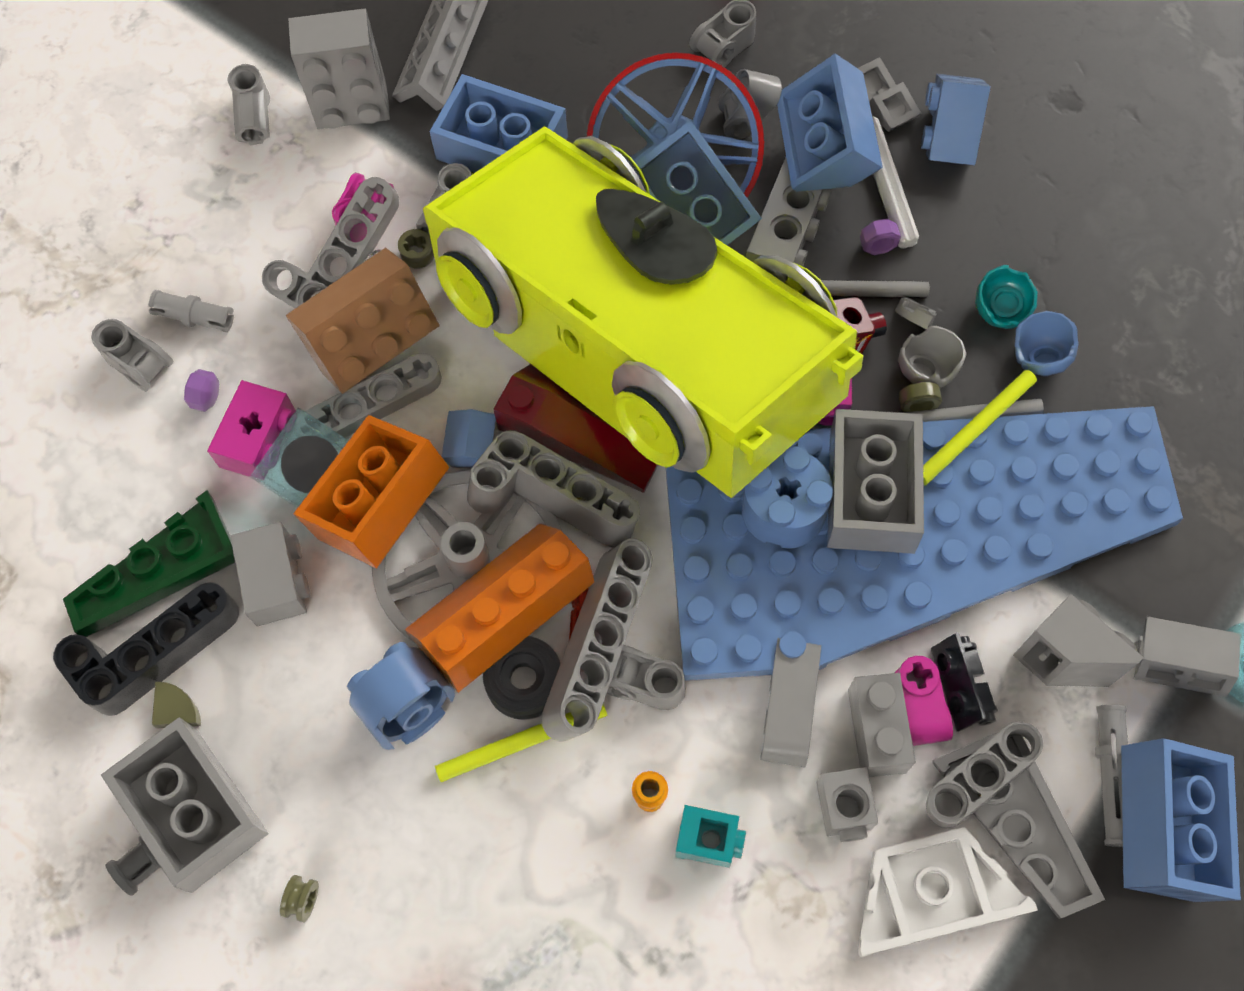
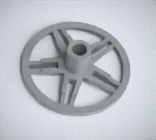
(461, 554)

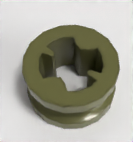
(411, 257)
(299, 898)

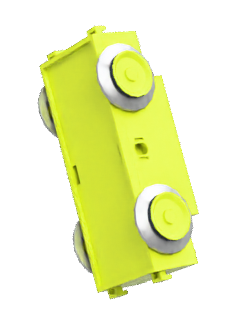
(689, 372)

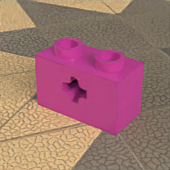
(250, 427)

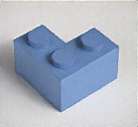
(957, 120)

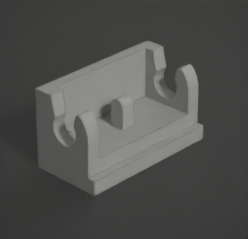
(1188, 656)

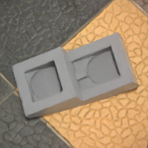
(888, 101)

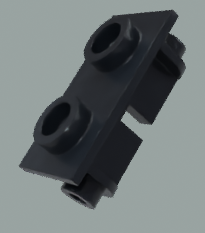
(957, 665)

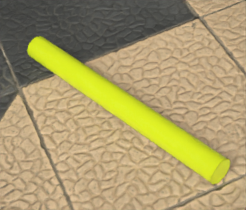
(977, 425)
(497, 750)

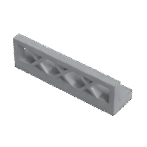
(439, 51)

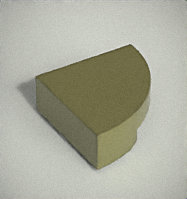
(172, 703)

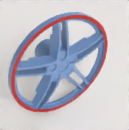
(666, 126)

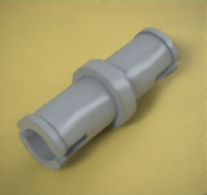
(191, 310)

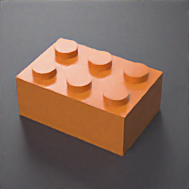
(372, 490)

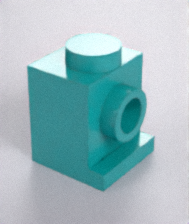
(701, 821)

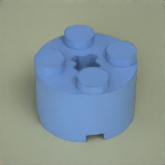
(788, 500)
(400, 695)

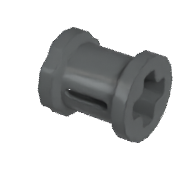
(133, 867)

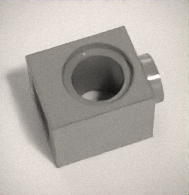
(849, 783)

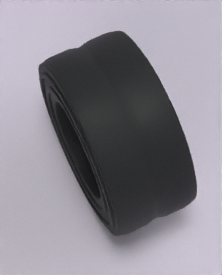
(526, 702)

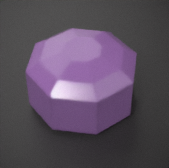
(880, 236)
(201, 390)

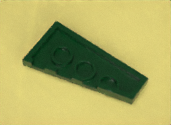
(173, 559)

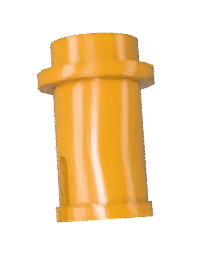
(646, 781)

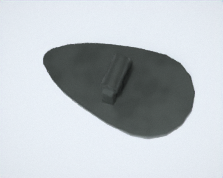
(656, 237)

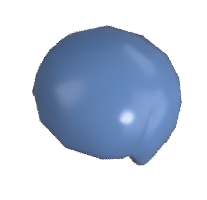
(1046, 343)

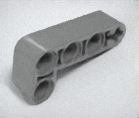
(338, 245)
(558, 496)

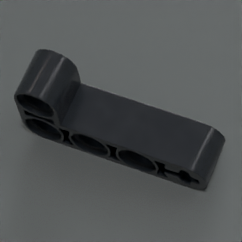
(151, 640)

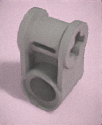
(726, 32)
(765, 92)
(134, 356)
(637, 675)

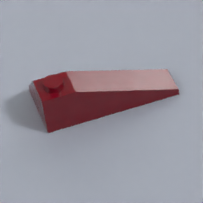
(567, 427)

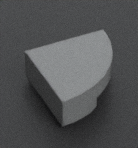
(916, 312)

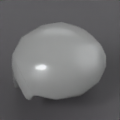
(932, 356)

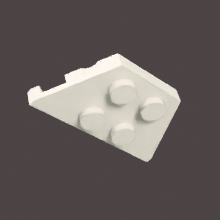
(934, 891)

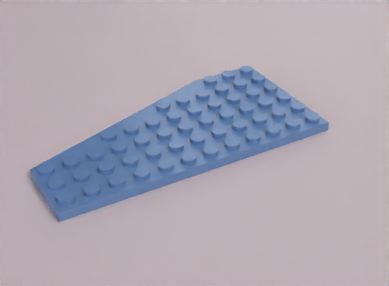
(996, 519)

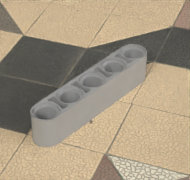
(583, 648)

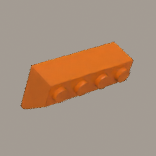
(502, 604)

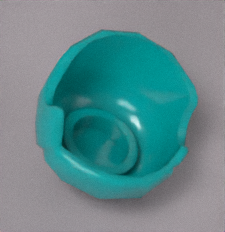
(1006, 297)

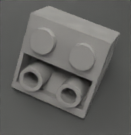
(1077, 648)

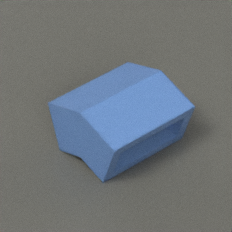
(467, 436)

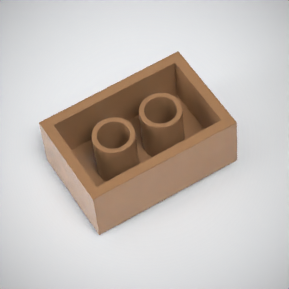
(363, 320)

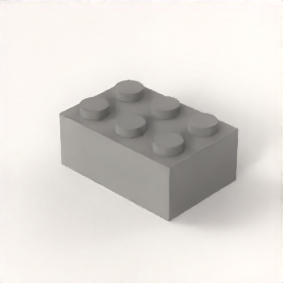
(339, 68)
(876, 481)
(184, 805)

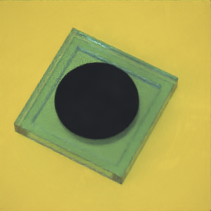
(298, 457)

